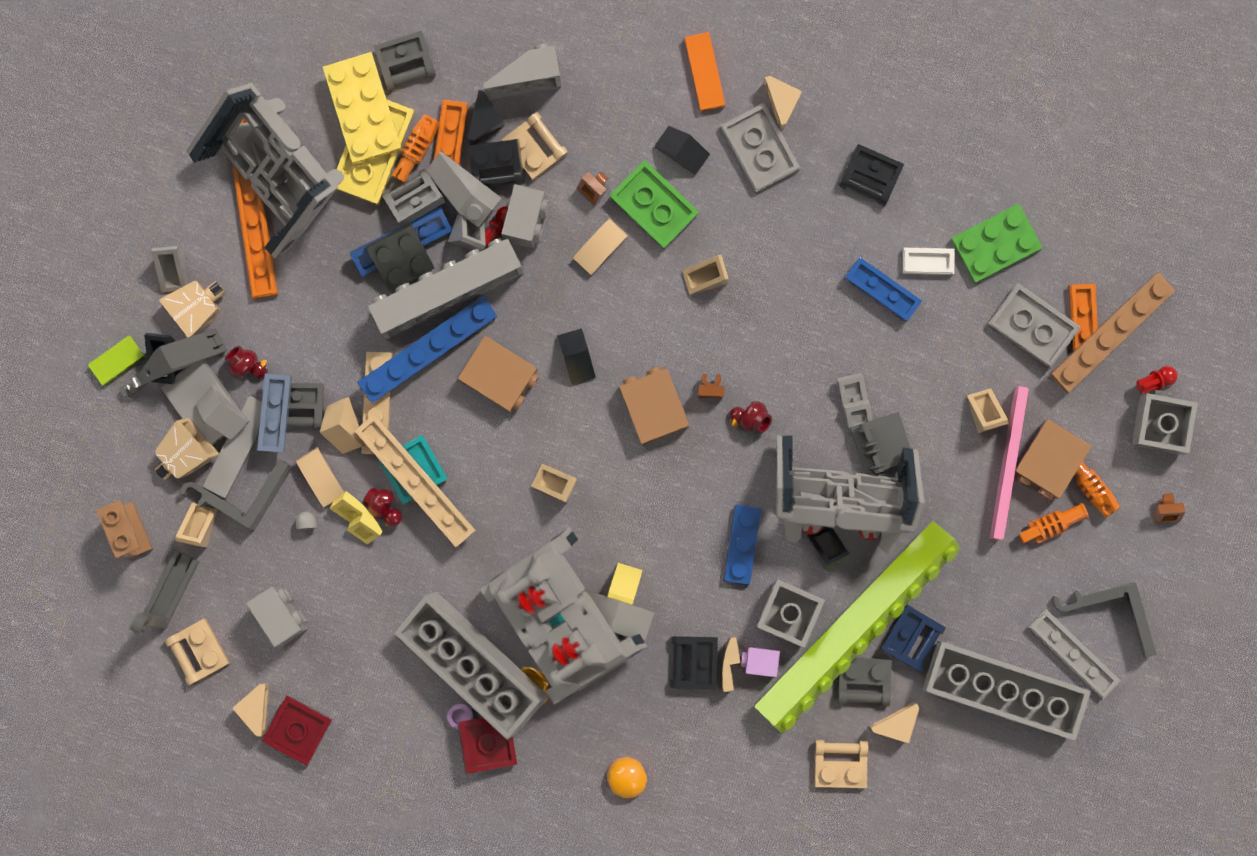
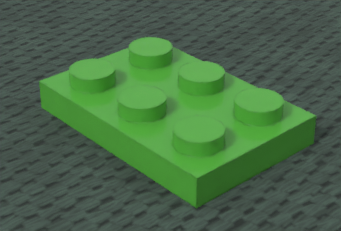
(654, 204)
(996, 243)

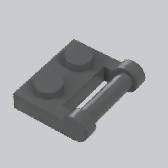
(402, 52)
(416, 202)
(307, 397)
(867, 672)

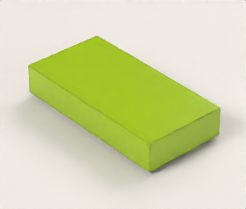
(116, 360)

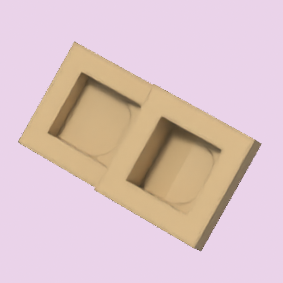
(600, 246)
(320, 477)
(731, 656)

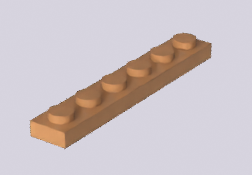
(1112, 332)

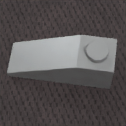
(462, 189)

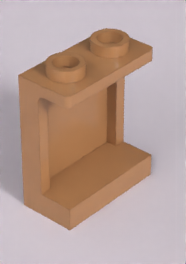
(499, 374)
(653, 405)
(1051, 460)
(124, 529)

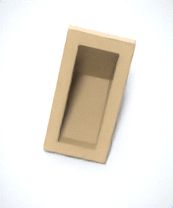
(782, 99)
(706, 275)
(986, 411)
(340, 426)
(554, 483)
(197, 526)
(253, 709)
(898, 724)

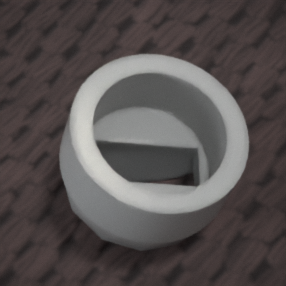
(306, 521)

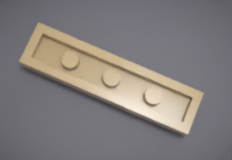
(381, 407)

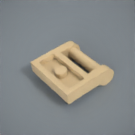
(533, 158)
(205, 648)
(841, 773)

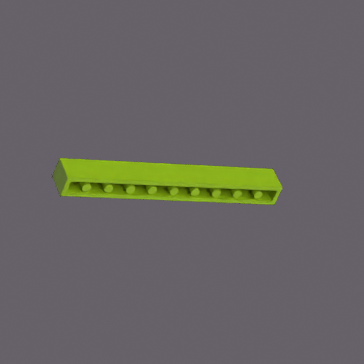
(858, 627)

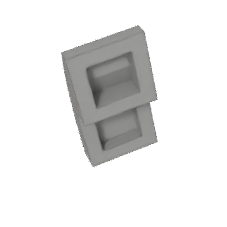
(854, 400)

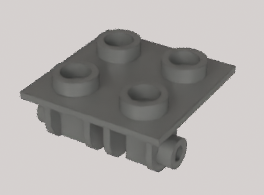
(880, 442)

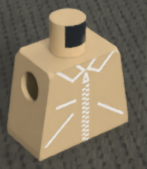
(193, 306)
(183, 450)

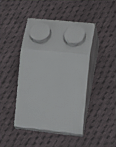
(529, 73)

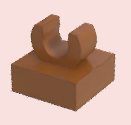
(593, 187)
(711, 390)
(1168, 510)

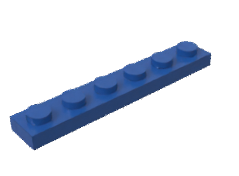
(427, 349)

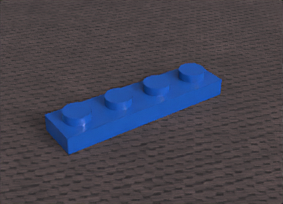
(428, 228)

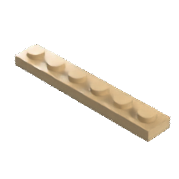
(415, 480)

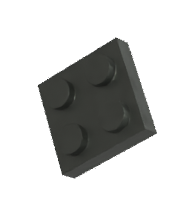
(400, 257)

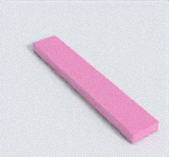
(1009, 463)

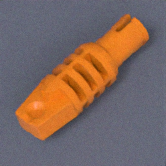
(415, 147)
(1096, 491)
(1053, 524)

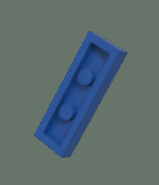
(883, 289)
(742, 544)

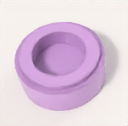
(458, 713)

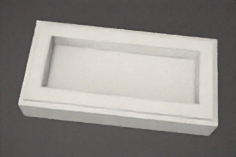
(928, 261)

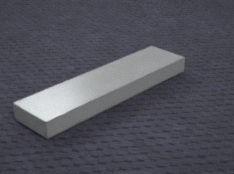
(235, 452)
(1073, 654)

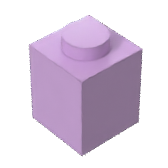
(760, 661)

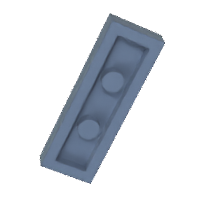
(274, 413)

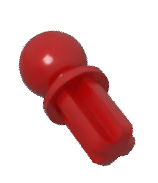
(495, 228)
(1157, 380)

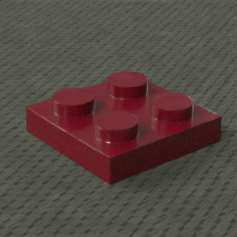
(297, 730)
(484, 746)

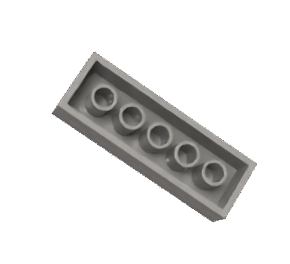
(446, 288)
(471, 665)
(1006, 690)

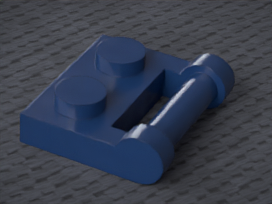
(905, 633)

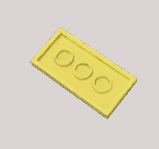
(362, 108)
(369, 178)

